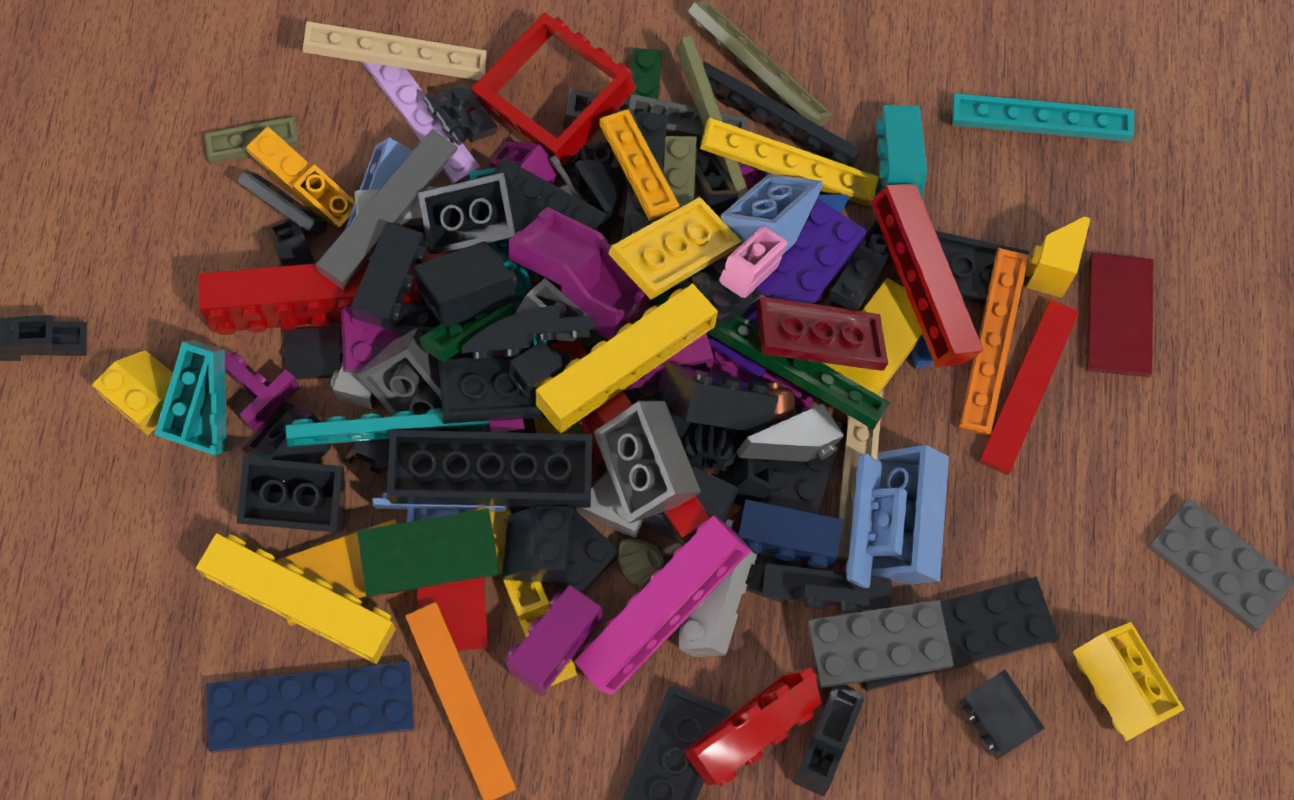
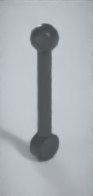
(556, 164)

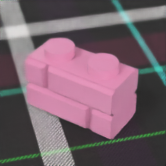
(753, 261)

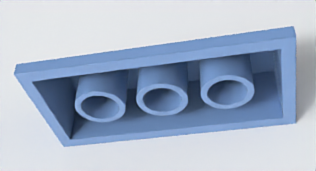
(924, 477)

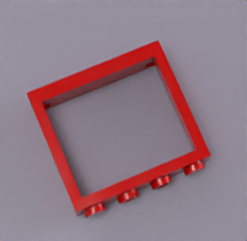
(588, 121)

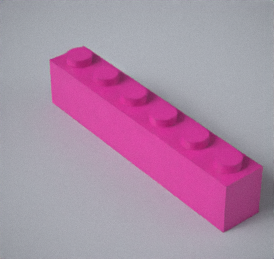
(662, 605)

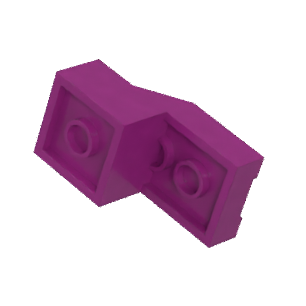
(581, 264)

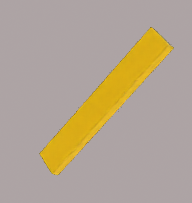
(788, 161)

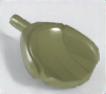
(642, 558)

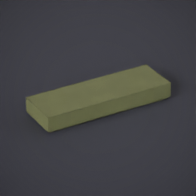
(232, 142)

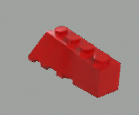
(754, 727)

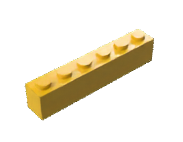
(625, 358)
(297, 598)

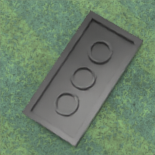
(1221, 565)
(879, 644)

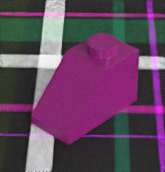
(528, 156)

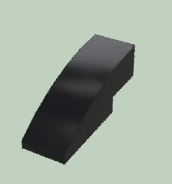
(829, 740)

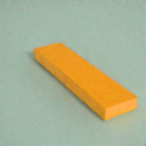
(639, 164)

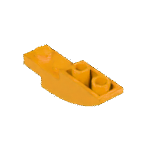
(301, 179)

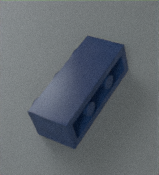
(790, 533)

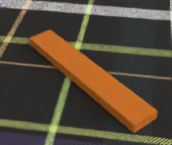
(995, 338)
(461, 702)

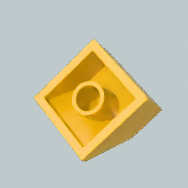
(1057, 259)
(136, 389)

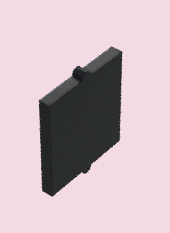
(312, 352)

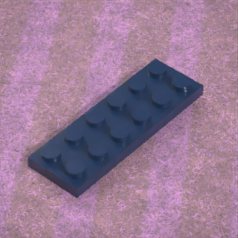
(310, 707)

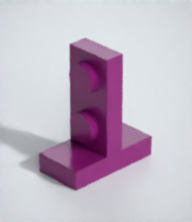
(266, 396)

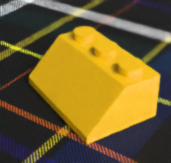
(1127, 681)

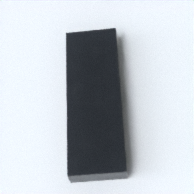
(282, 202)

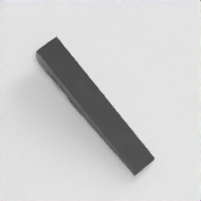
(681, 121)
(389, 205)

